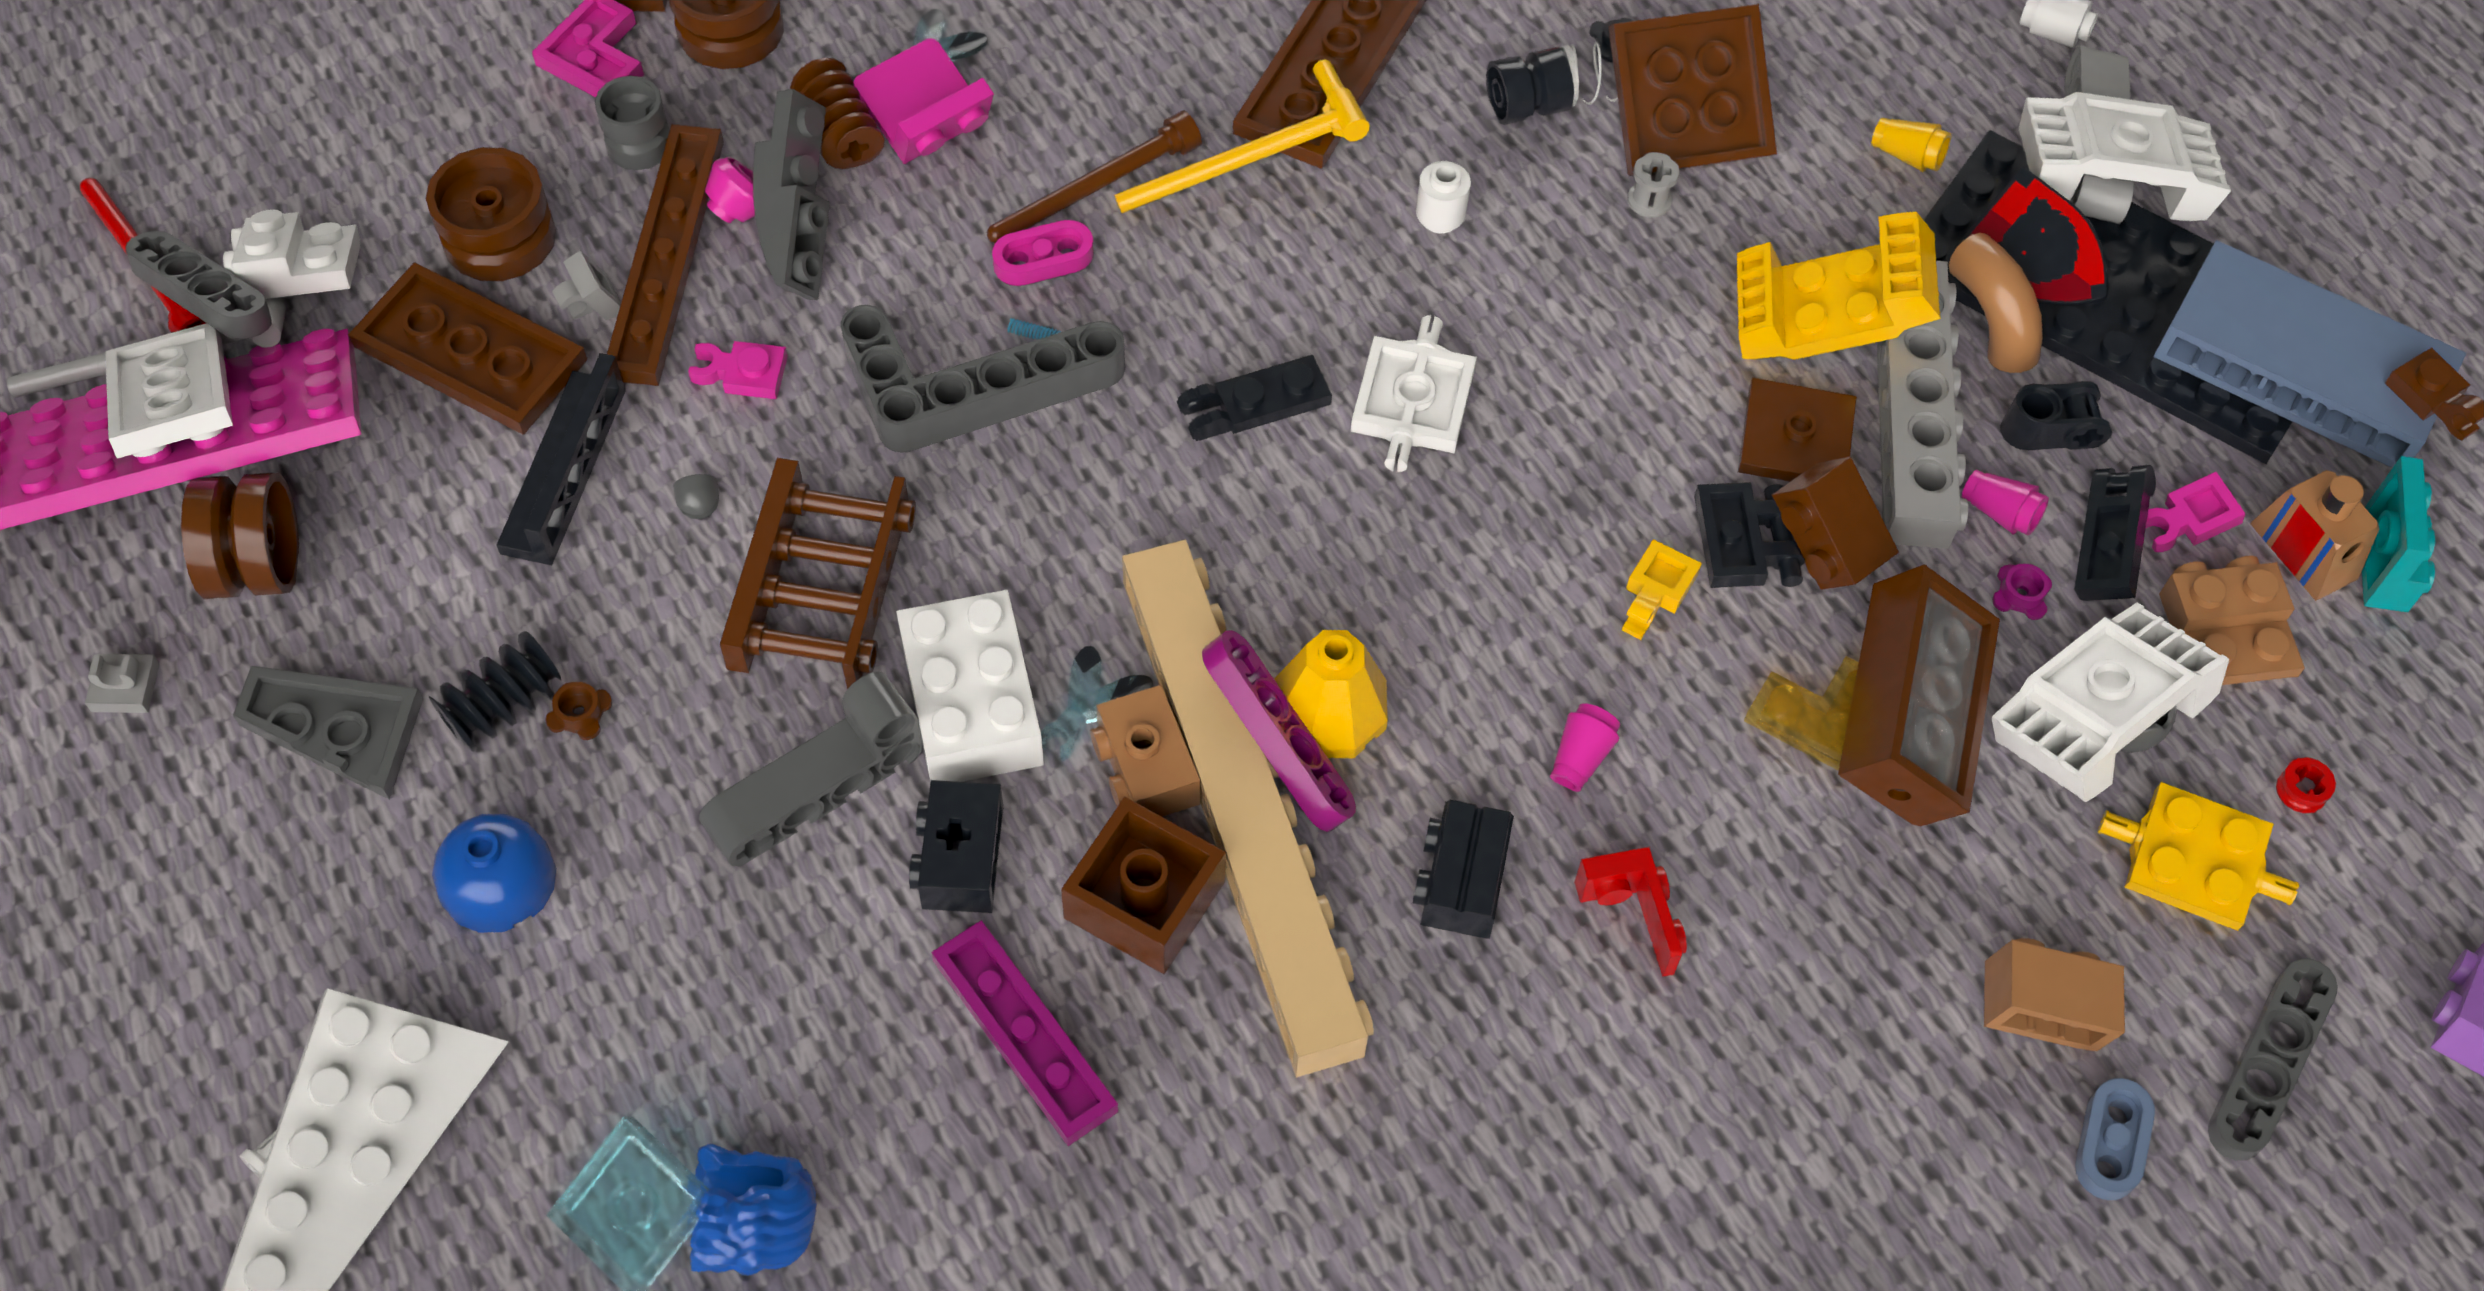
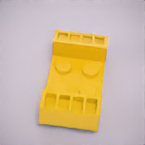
(1838, 297)

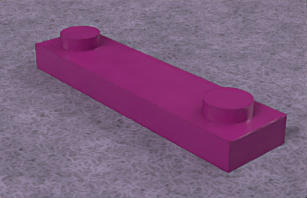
(1025, 1033)

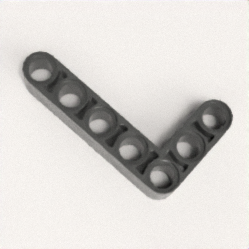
(973, 385)

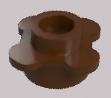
(576, 695)

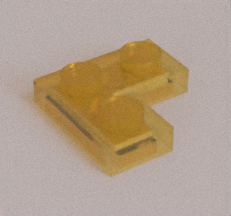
(1804, 718)

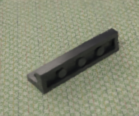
(563, 463)

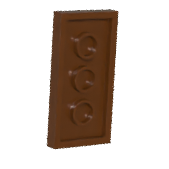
(468, 347)

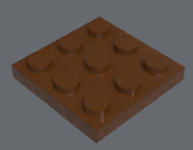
(1694, 87)

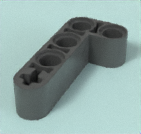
(817, 774)

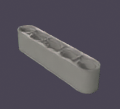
(2103, 75)

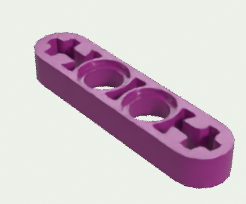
(1278, 731)

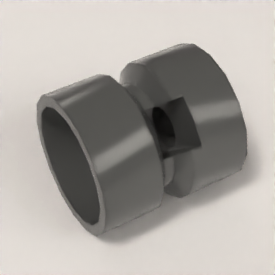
(632, 122)

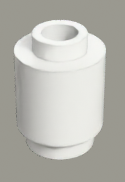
(2060, 20)
(1443, 196)

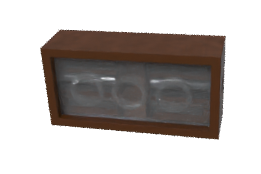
(1920, 697)

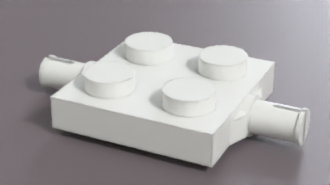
(1413, 394)

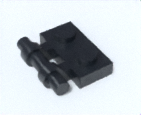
(1733, 539)

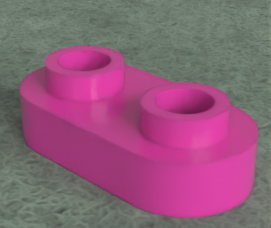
(1041, 252)

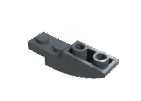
(787, 210)

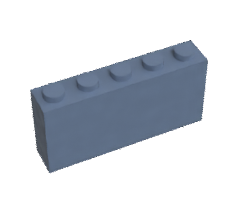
(2301, 353)

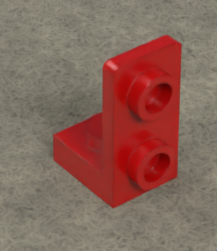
(1614, 879)

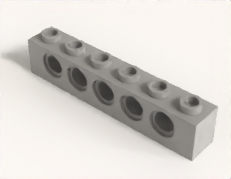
(1922, 429)

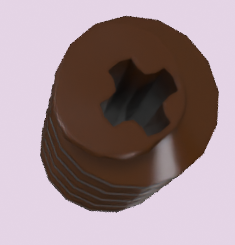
(849, 131)

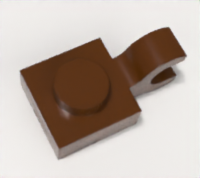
(2436, 388)

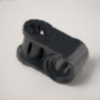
(2055, 416)

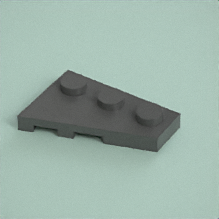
(333, 721)

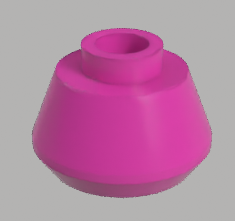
(730, 190)

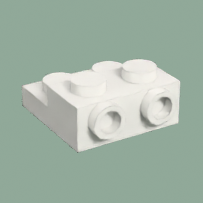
(287, 261)

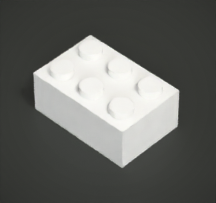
(970, 688)

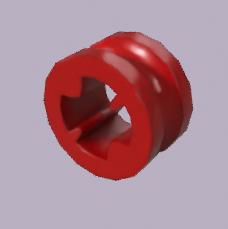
(2315, 797)

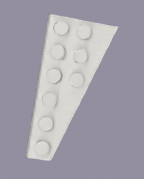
(351, 1135)

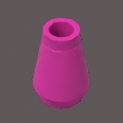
(2006, 501)
(1584, 745)

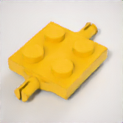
(2199, 856)

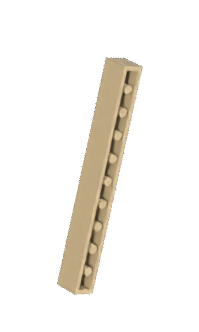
(1248, 819)

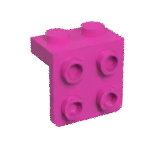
(922, 100)

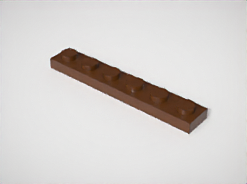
(664, 254)

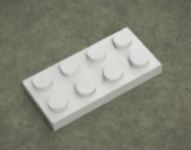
(167, 391)

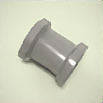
(1665, 178)

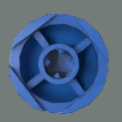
(493, 872)

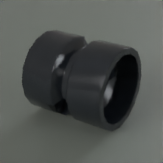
(1537, 84)

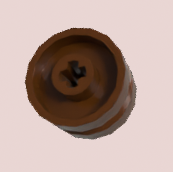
(728, 31)
(491, 214)
(240, 535)

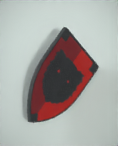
(2047, 241)

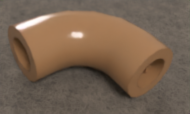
(2006, 301)

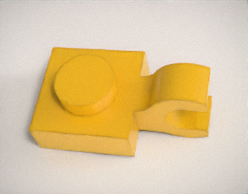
(1658, 581)

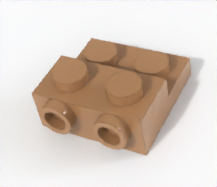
(2238, 615)

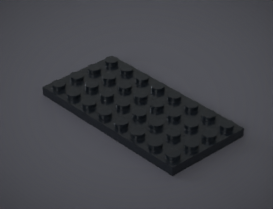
(2116, 337)

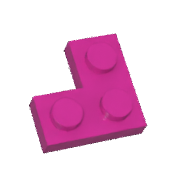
(584, 44)

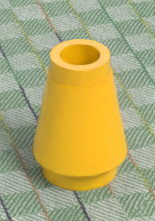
(1913, 142)

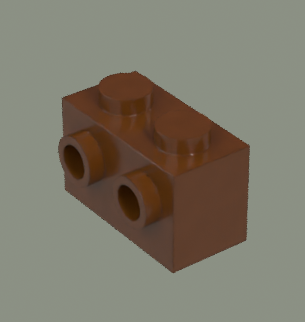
(1835, 523)

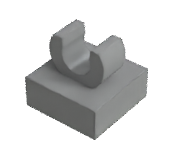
(587, 290)
(121, 682)

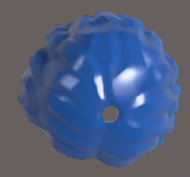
(754, 1212)

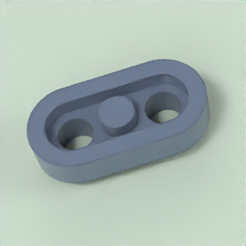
(2113, 1142)

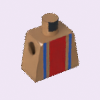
(2320, 532)

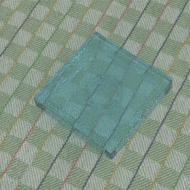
(630, 1206)

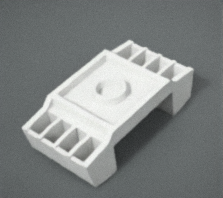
(2124, 142)
(2105, 695)

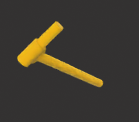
(1340, 116)

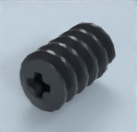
(496, 690)

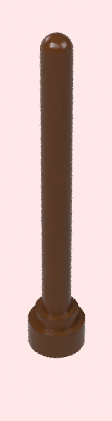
(1177, 135)

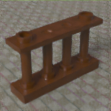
(776, 541)

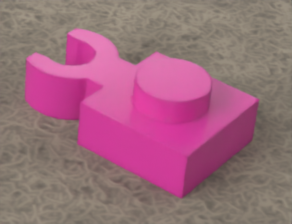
(746, 371)
(2196, 510)

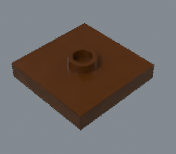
(1793, 429)

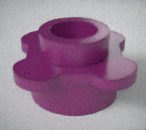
(2024, 577)

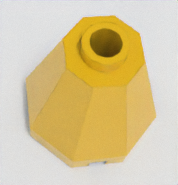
(1337, 692)

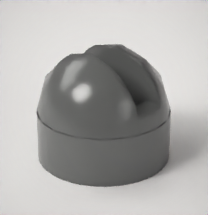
(697, 495)

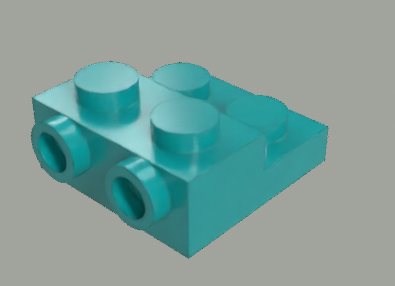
(2399, 559)

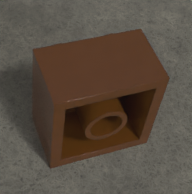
(1144, 885)

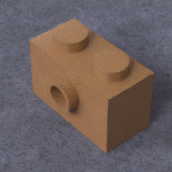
(1146, 752)
(2054, 995)

